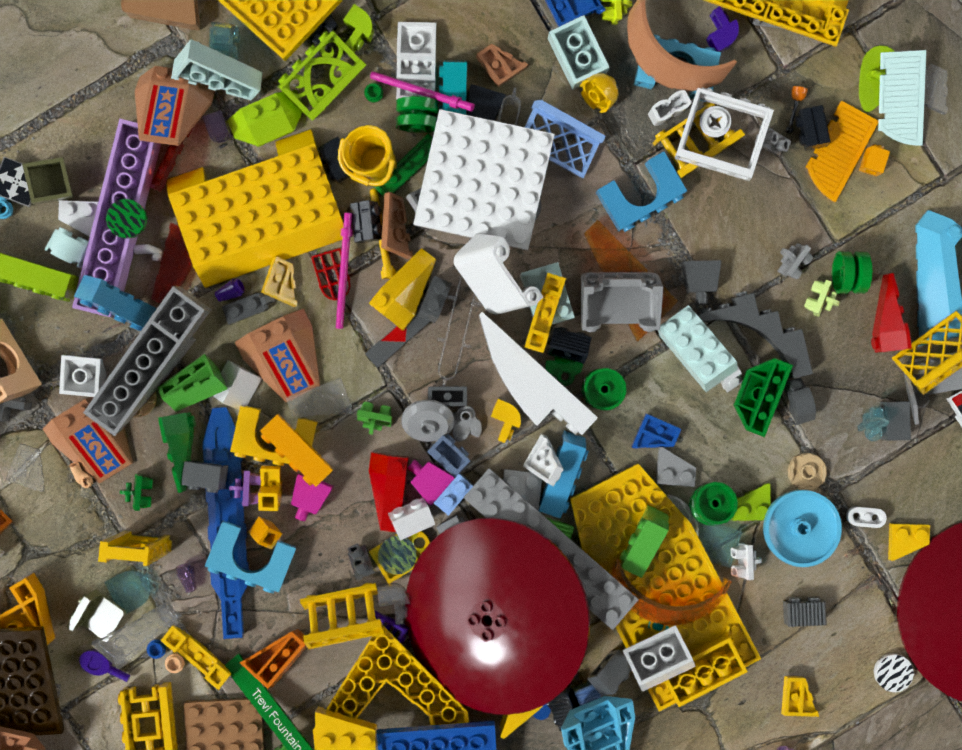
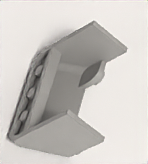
(918, 400)

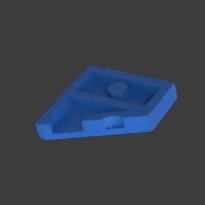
(655, 433)

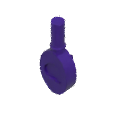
(98, 665)

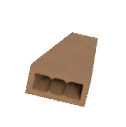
(168, 12)

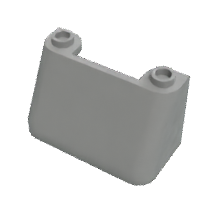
(621, 299)

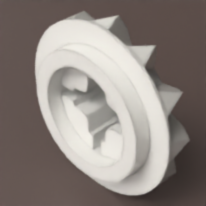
(715, 112)

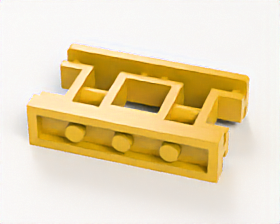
(164, 717)

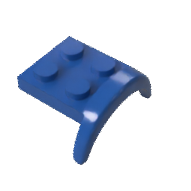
(568, 10)

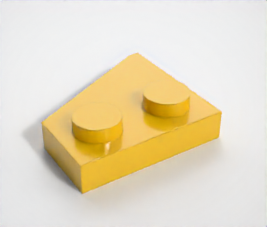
(907, 539)

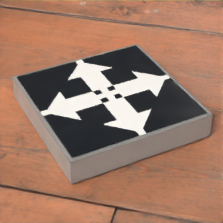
(13, 182)

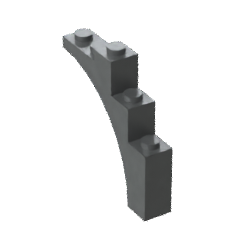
(788, 345)

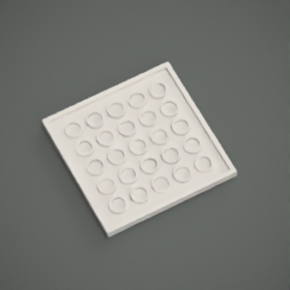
(483, 178)

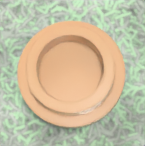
(174, 663)

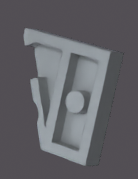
(674, 470)

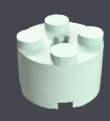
(67, 247)

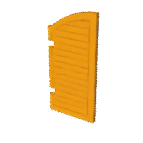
(837, 160)

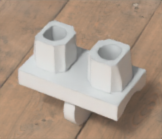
(746, 561)

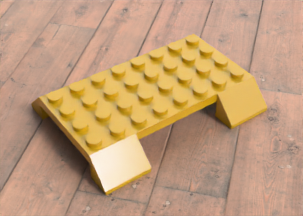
(256, 212)

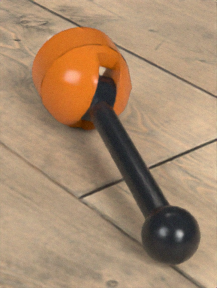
(798, 94)

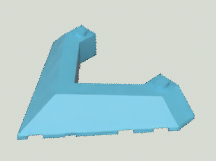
(937, 273)

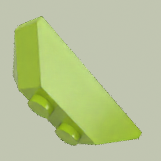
(265, 119)

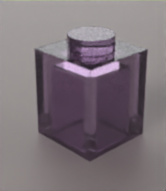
(217, 126)

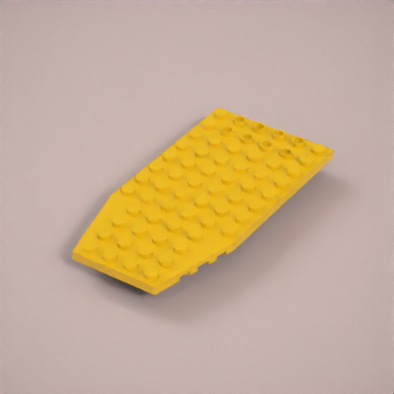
(676, 577)

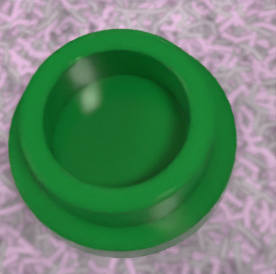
(373, 92)

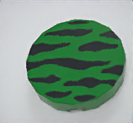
(126, 218)

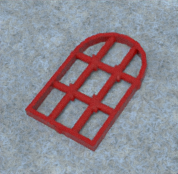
(324, 270)

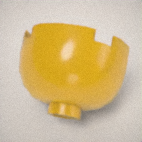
(600, 91)

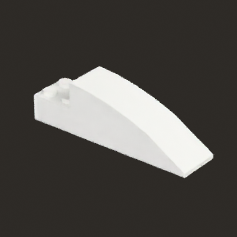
(531, 384)

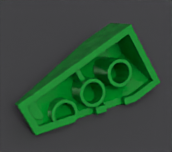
(178, 433)

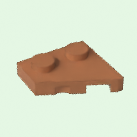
(499, 64)

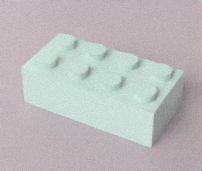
(697, 348)

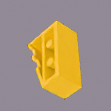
(343, 732)

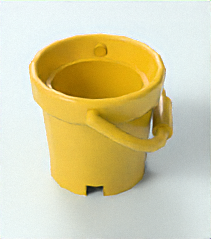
(368, 155)

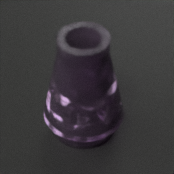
(186, 575)

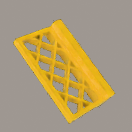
(944, 369)

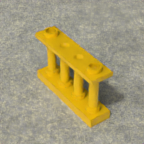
(714, 146)
(353, 629)

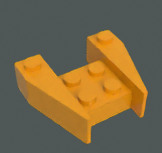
(32, 607)

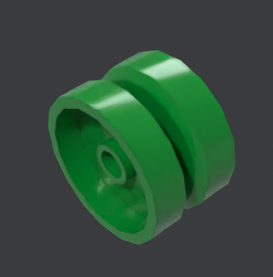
(416, 114)
(851, 272)
(592, 389)
(723, 498)

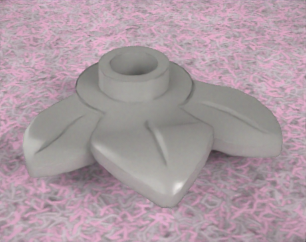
(466, 426)

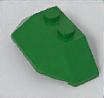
(760, 394)

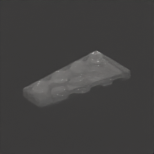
(129, 640)

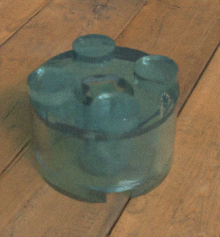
(224, 39)

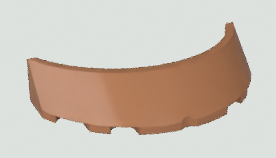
(662, 65)

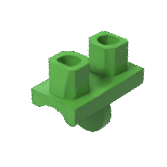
(373, 420)

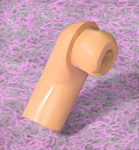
(80, 476)

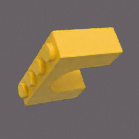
(246, 441)

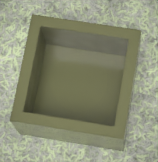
(47, 181)

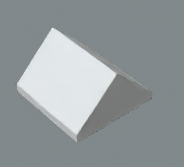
(81, 375)
(240, 385)

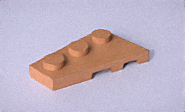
(393, 229)

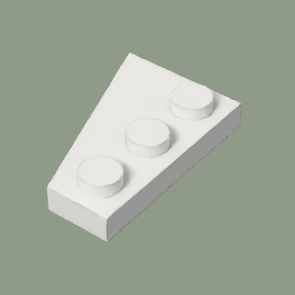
(544, 461)

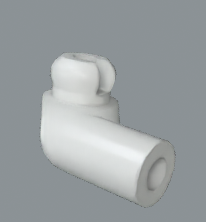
(149, 249)

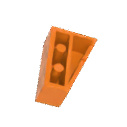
(275, 659)

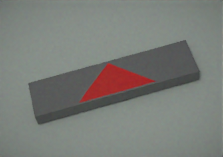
(395, 340)

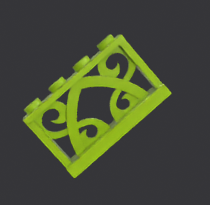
(348, 73)

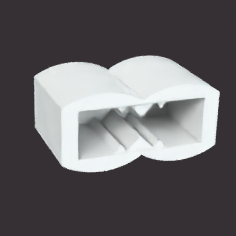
(674, 106)

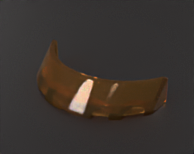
(664, 613)

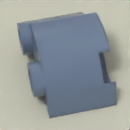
(449, 455)

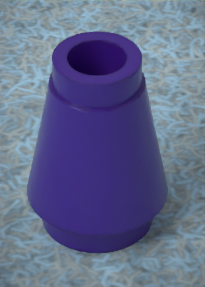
(230, 290)

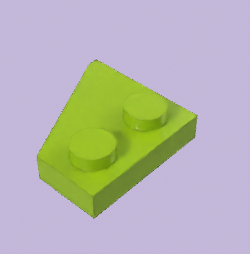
(753, 504)

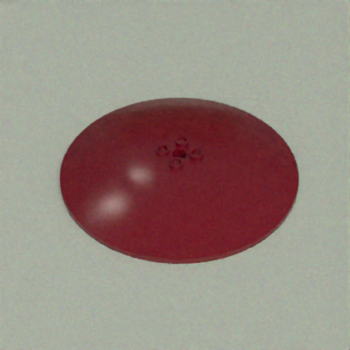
(534, 606)
(932, 611)

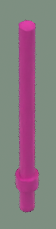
(453, 101)
(346, 232)

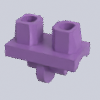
(249, 479)

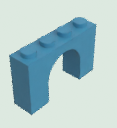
(668, 189)

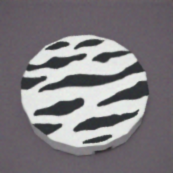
(893, 672)

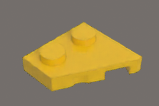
(280, 282)
(797, 698)

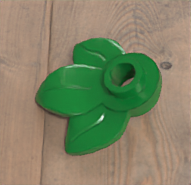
(560, 366)

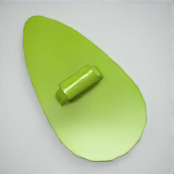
(870, 78)

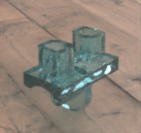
(873, 424)

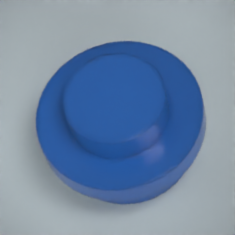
(156, 649)

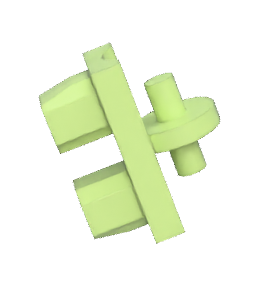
(823, 289)

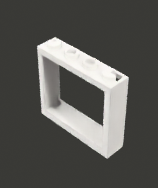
(742, 105)

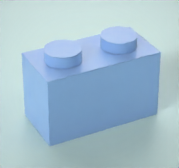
(453, 494)

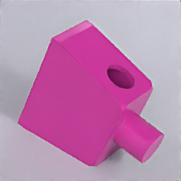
(430, 480)
(309, 497)

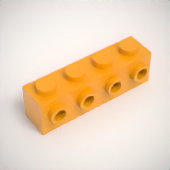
(296, 450)

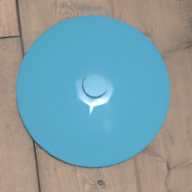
(802, 528)

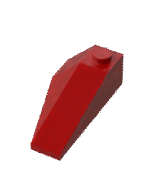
(889, 330)
(388, 485)

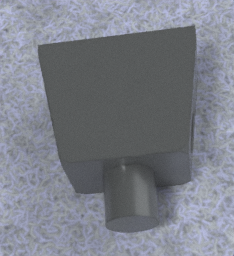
(701, 278)

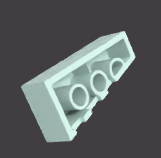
(216, 70)

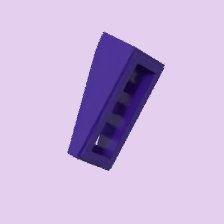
(391, 622)

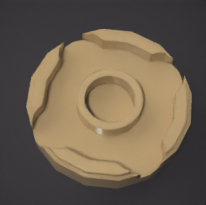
(807, 471)

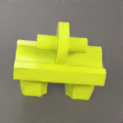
(616, 10)

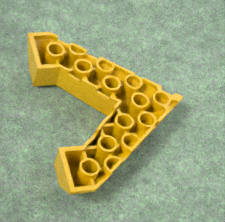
(390, 662)

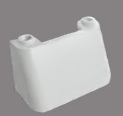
(483, 270)

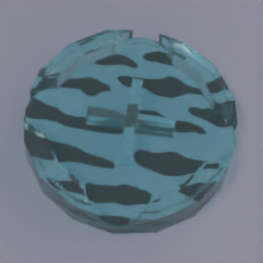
(397, 555)

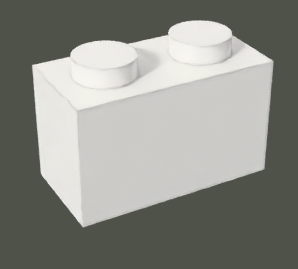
(411, 518)

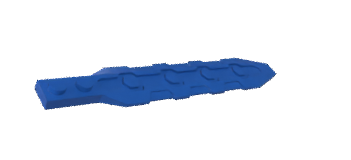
(225, 507)

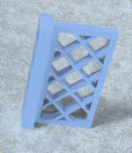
(572, 126)

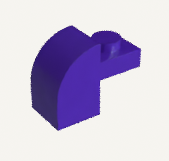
(725, 33)

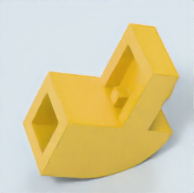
(509, 415)
(271, 488)

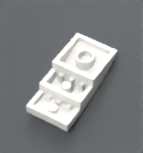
(416, 56)

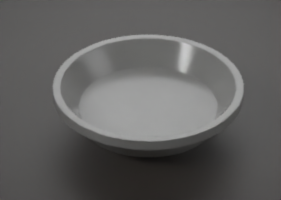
(427, 420)

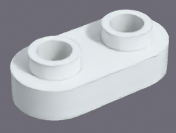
(865, 517)

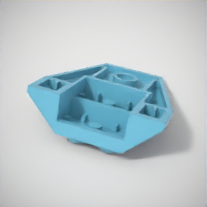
(600, 725)

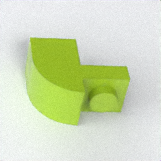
(362, 26)

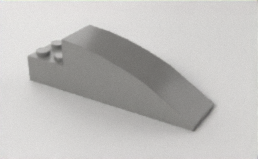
(148, 360)

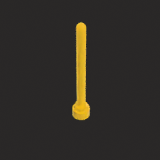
(387, 269)

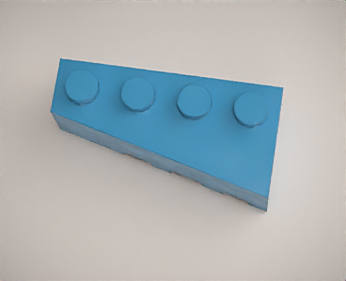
(113, 301)
(570, 456)

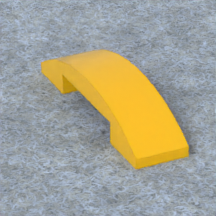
(545, 313)
(197, 655)

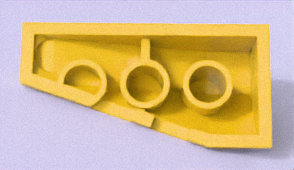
(402, 293)

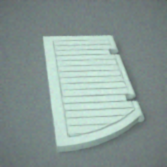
(903, 96)

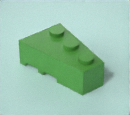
(193, 384)
(645, 541)

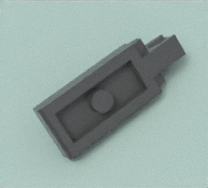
(247, 307)

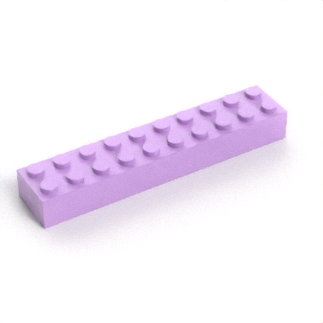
(126, 177)

